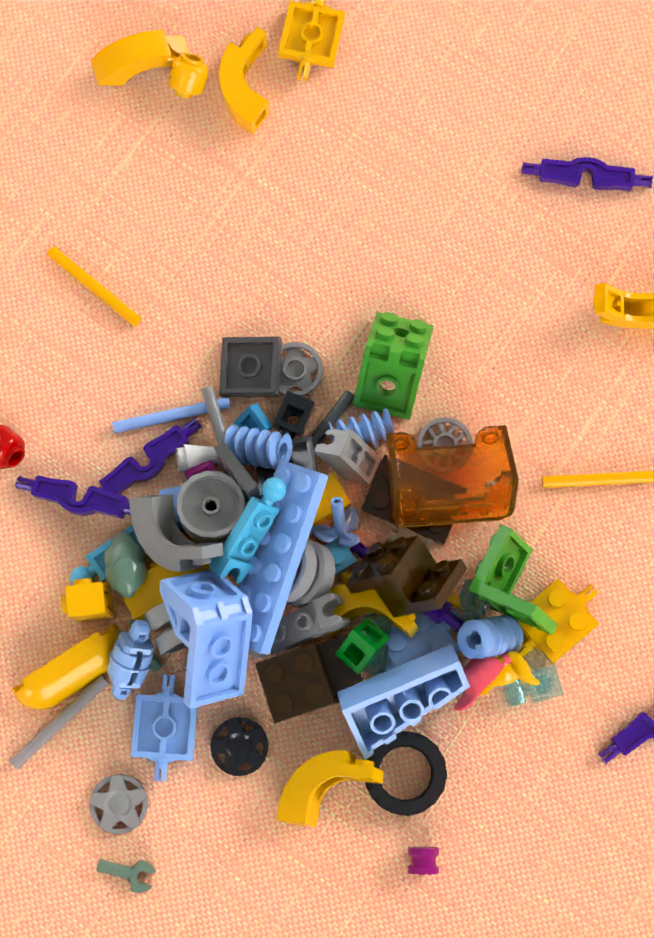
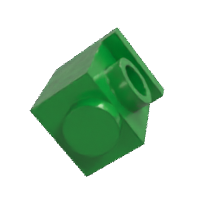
(362, 646)

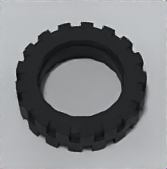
(435, 787)

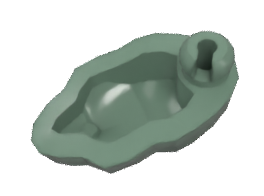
(125, 565)

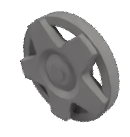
(297, 369)
(118, 804)

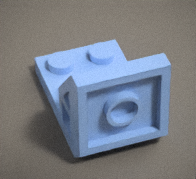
(216, 627)

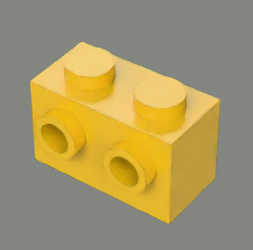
(87, 601)

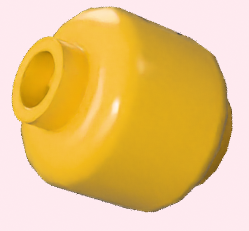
(188, 75)

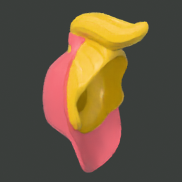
(492, 672)

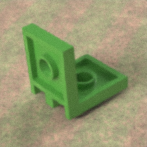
(394, 354)
(498, 575)

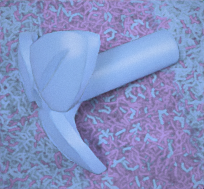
(343, 523)

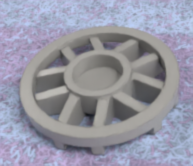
(444, 438)

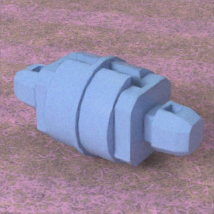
(130, 659)

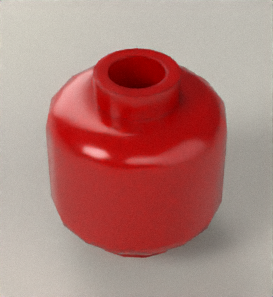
(11, 448)

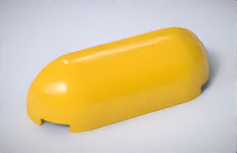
(68, 672)

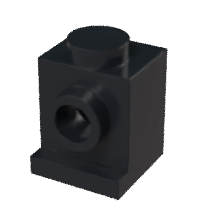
(294, 406)

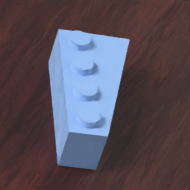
(400, 697)

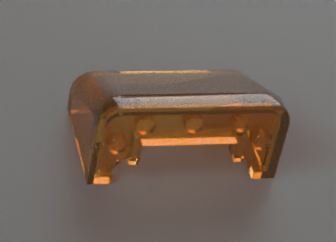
(452, 480)

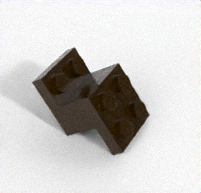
(406, 576)
(305, 679)

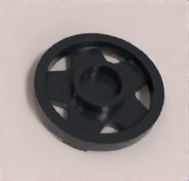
(239, 746)

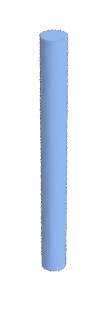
(166, 416)

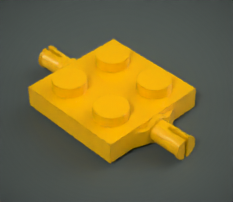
(311, 35)
(568, 612)

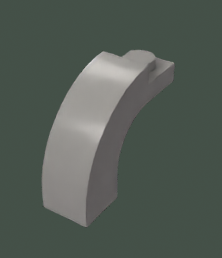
(161, 538)

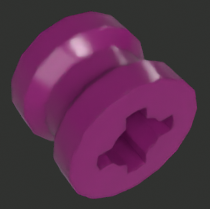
(423, 860)

